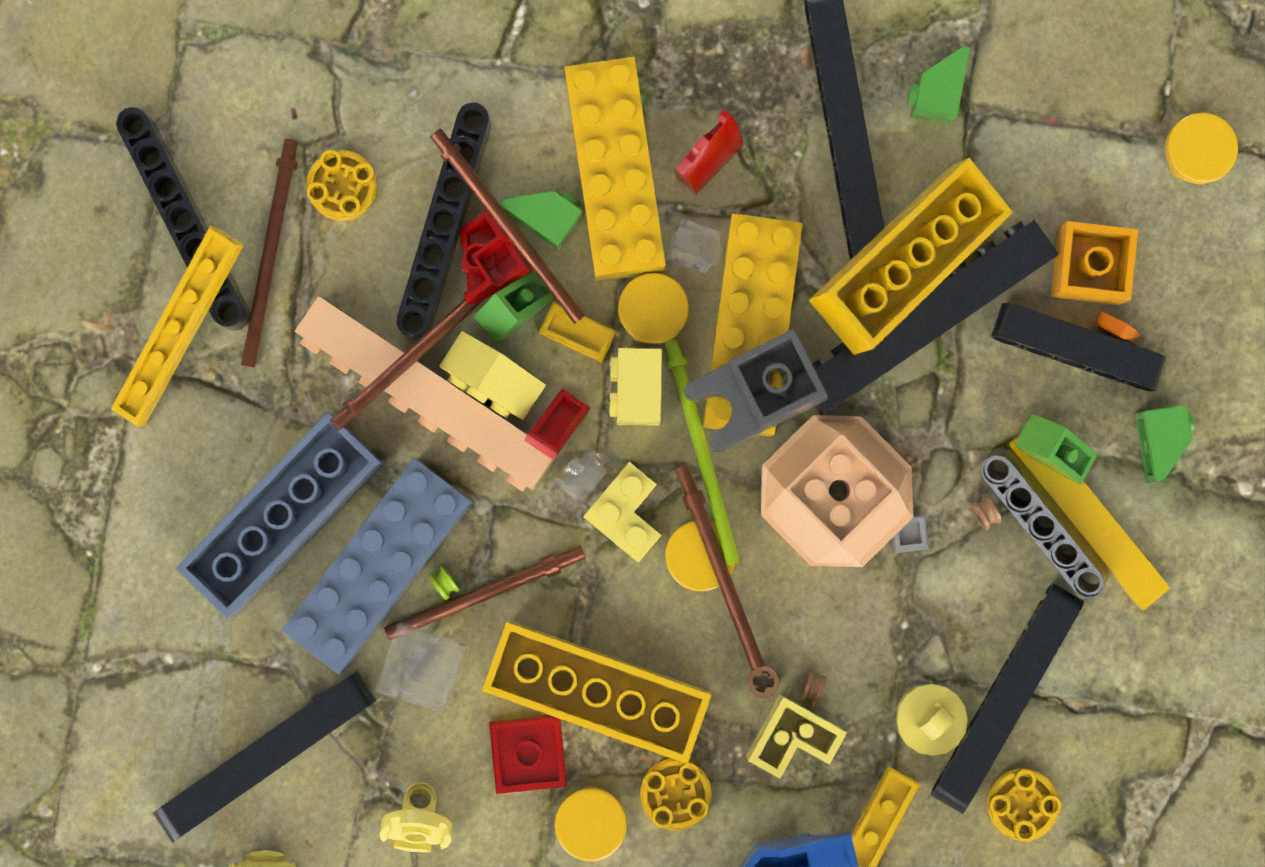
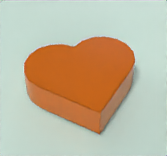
(1117, 328)

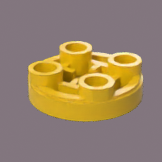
(1201, 148)
(342, 185)
(653, 308)
(688, 559)
(675, 794)
(1022, 804)
(590, 824)

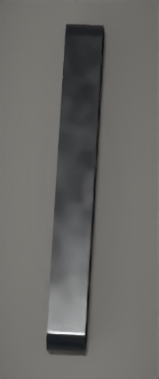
(844, 122)

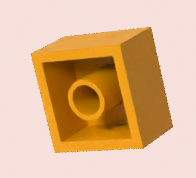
(1094, 263)

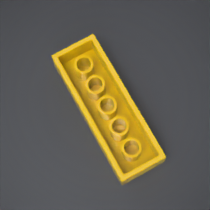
(615, 169)
(911, 257)
(752, 297)
(597, 691)

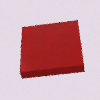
(528, 754)

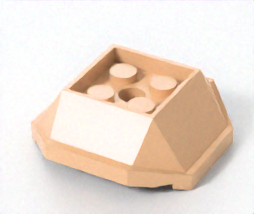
(799, 501)

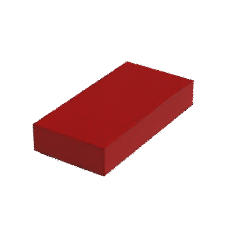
(557, 424)

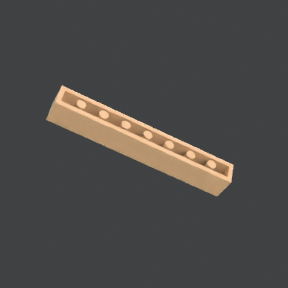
(425, 393)

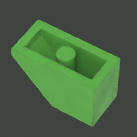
(940, 89)
(546, 215)
(514, 306)
(1163, 439)
(1056, 448)

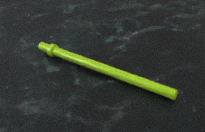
(677, 365)

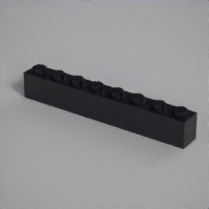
(946, 306)

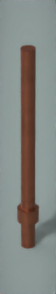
(694, 502)
(549, 565)

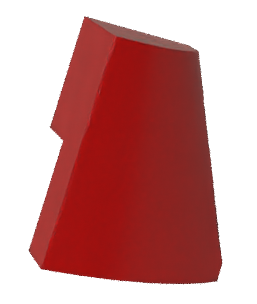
(710, 154)
(488, 258)

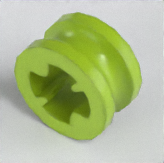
(443, 582)

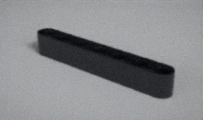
(174, 204)
(447, 239)
(1007, 698)
(264, 756)

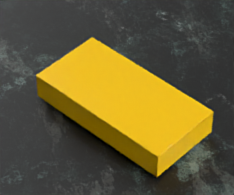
(584, 337)

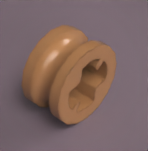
(985, 512)
(812, 688)
(769, 690)

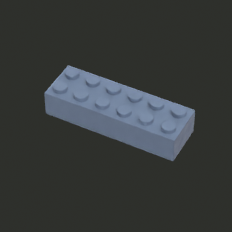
(279, 516)
(377, 566)

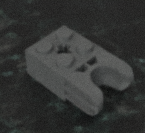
(746, 386)

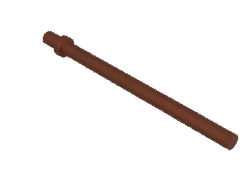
(452, 153)
(286, 166)
(354, 407)

